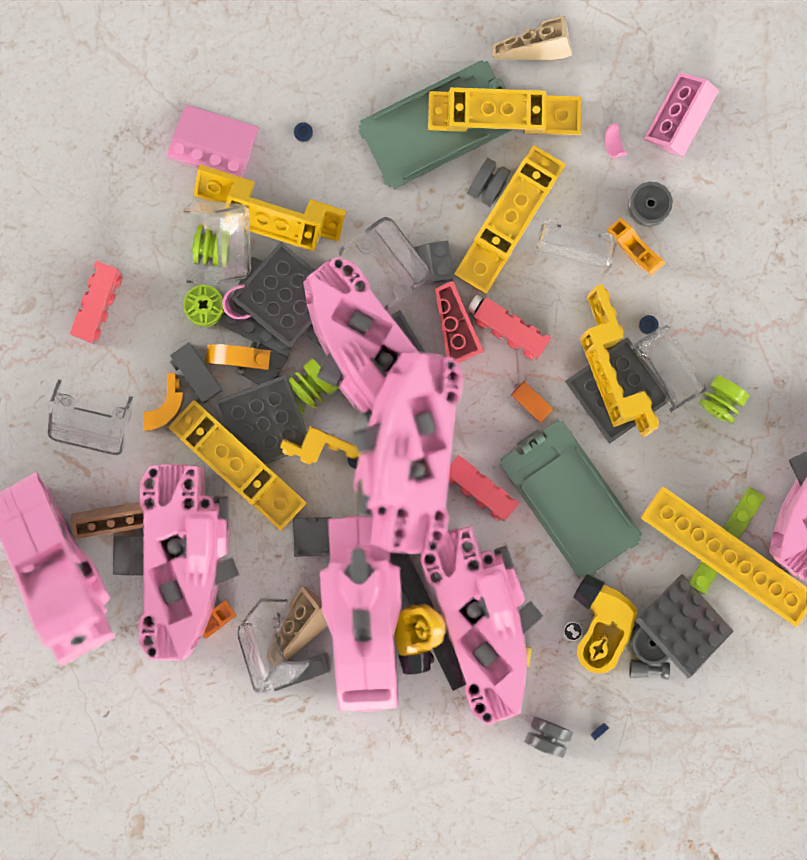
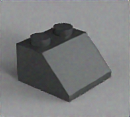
(438, 259)
(128, 556)

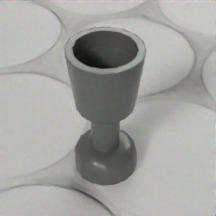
(640, 669)

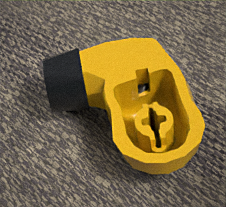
(609, 627)
(416, 633)

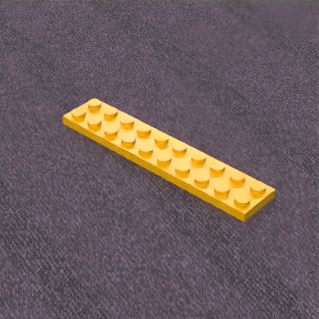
(727, 555)

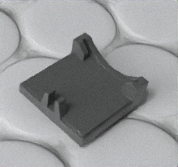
(260, 376)
(311, 536)

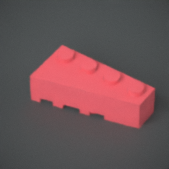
(96, 302)
(511, 328)
(458, 330)
(481, 488)

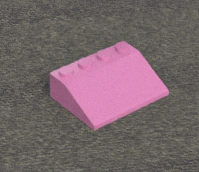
(212, 141)

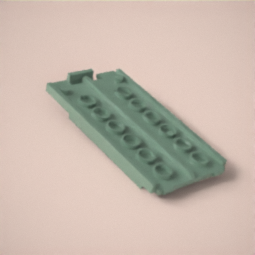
(401, 134)
(570, 499)

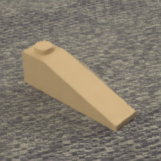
(546, 42)
(302, 623)

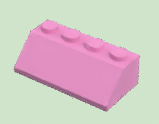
(681, 114)

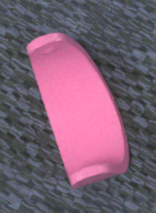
(613, 142)
(227, 307)

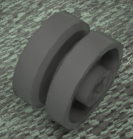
(489, 182)
(642, 212)
(642, 648)
(548, 737)

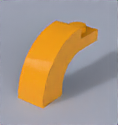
(634, 247)
(237, 356)
(169, 410)

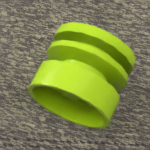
(205, 245)
(203, 317)
(310, 385)
(723, 400)

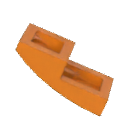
(531, 401)
(219, 617)

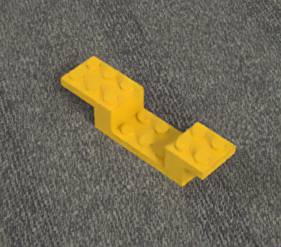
(504, 109)
(270, 219)
(509, 219)
(595, 345)
(314, 443)
(237, 465)

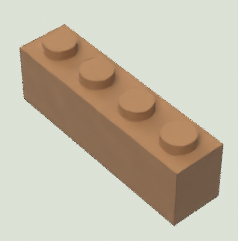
(107, 520)

